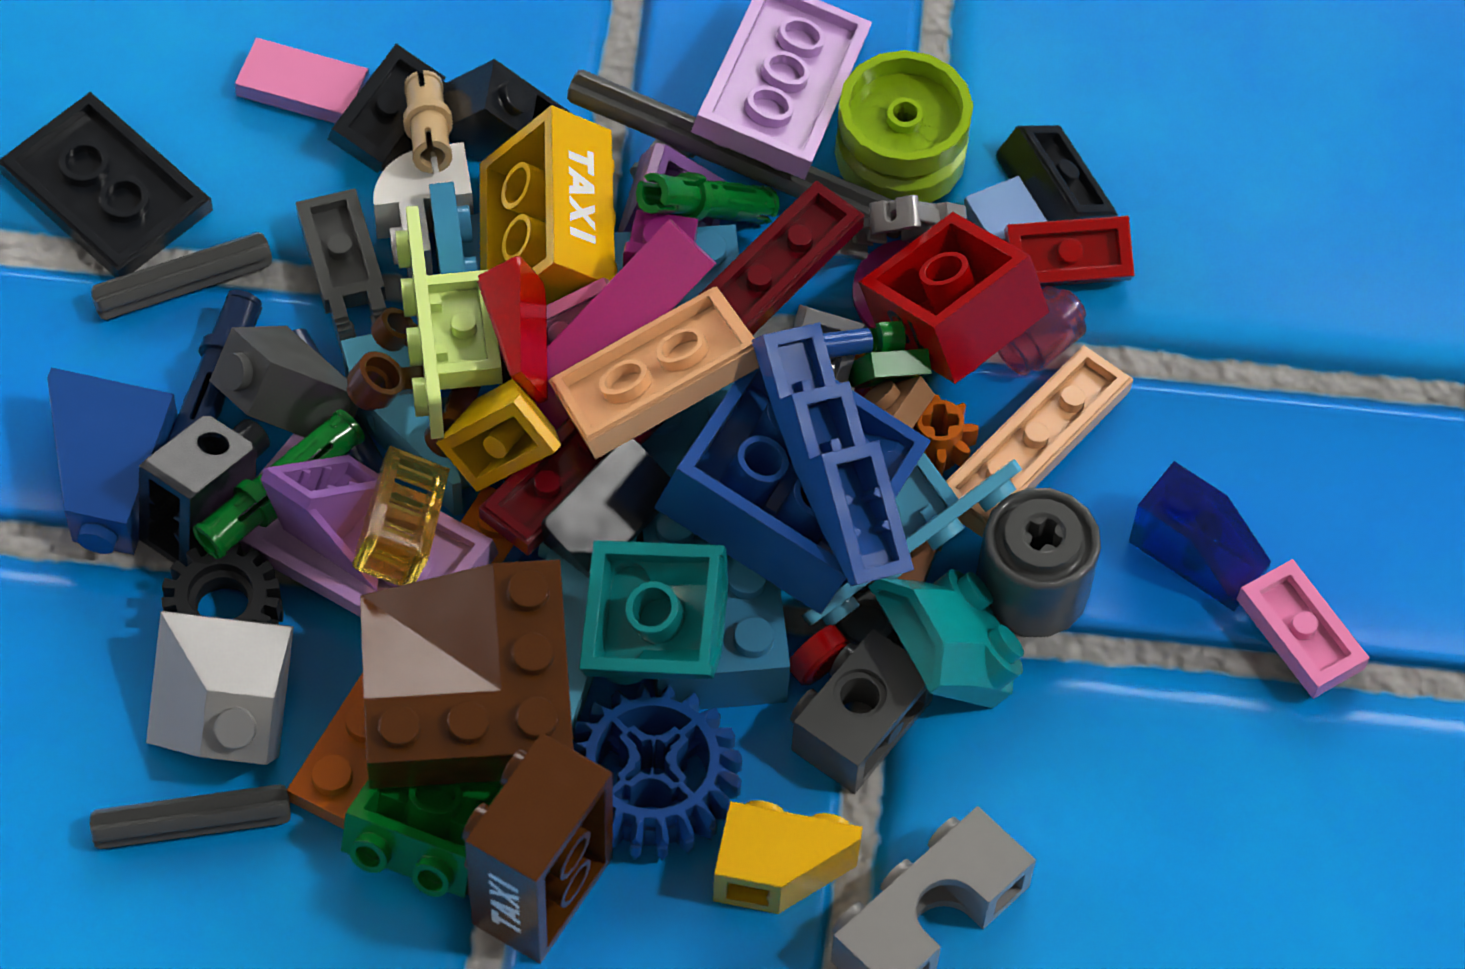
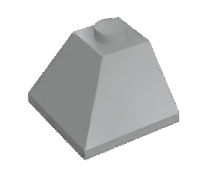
(219, 687)

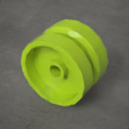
(904, 126)

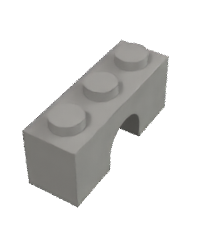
(966, 868)

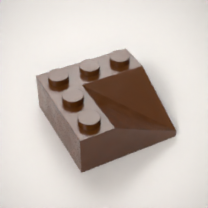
(463, 673)

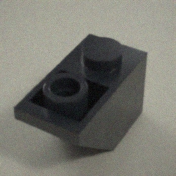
(491, 107)

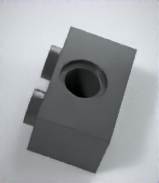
(854, 744)

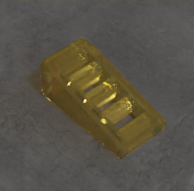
(389, 552)

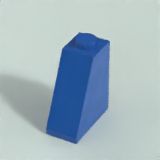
(100, 441)

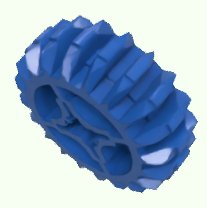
(679, 735)

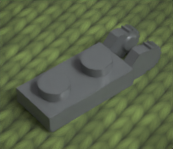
(342, 258)

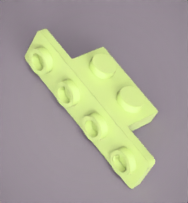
(453, 328)

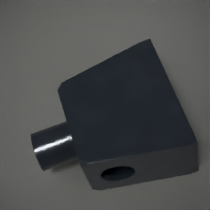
(192, 480)

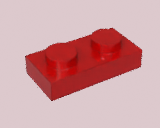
(1076, 249)

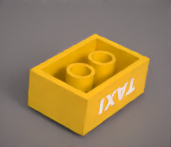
(551, 202)

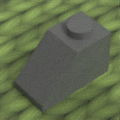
(280, 379)

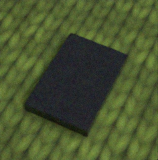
(105, 186)

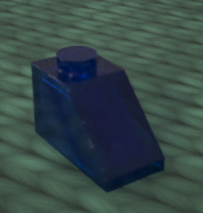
(1198, 535)

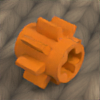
(949, 436)

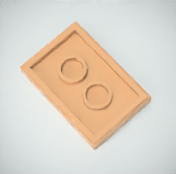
(656, 372)

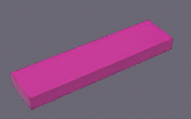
(634, 297)

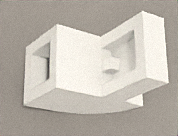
(405, 185)

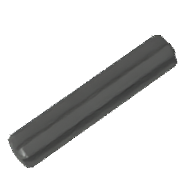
(181, 275)
(190, 816)

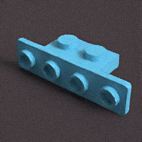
(927, 514)

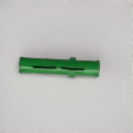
(699, 198)
(226, 528)

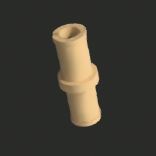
(427, 121)

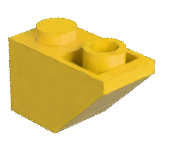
(779, 856)

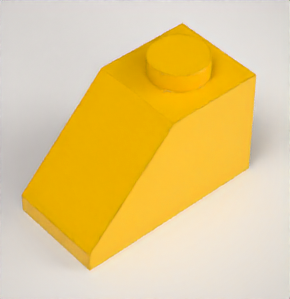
(498, 436)

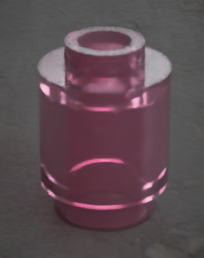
(1049, 335)

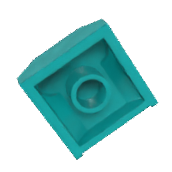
(654, 611)
(953, 636)

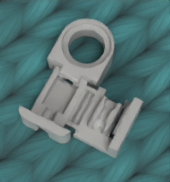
(903, 215)

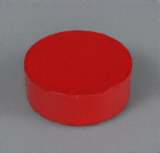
(817, 655)

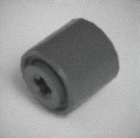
(1039, 560)

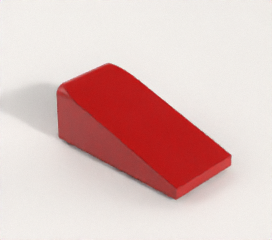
(519, 319)

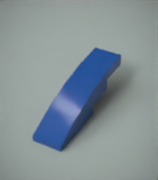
(829, 453)

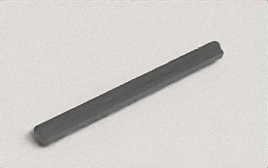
(675, 129)

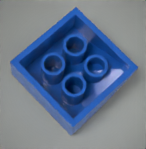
(745, 494)

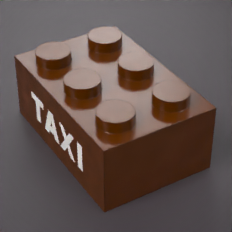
(539, 846)

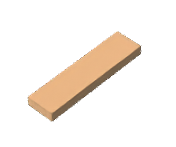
(1044, 428)

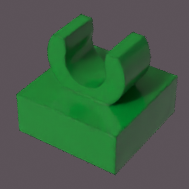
(889, 358)

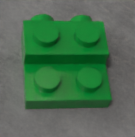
(415, 832)

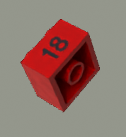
(957, 294)

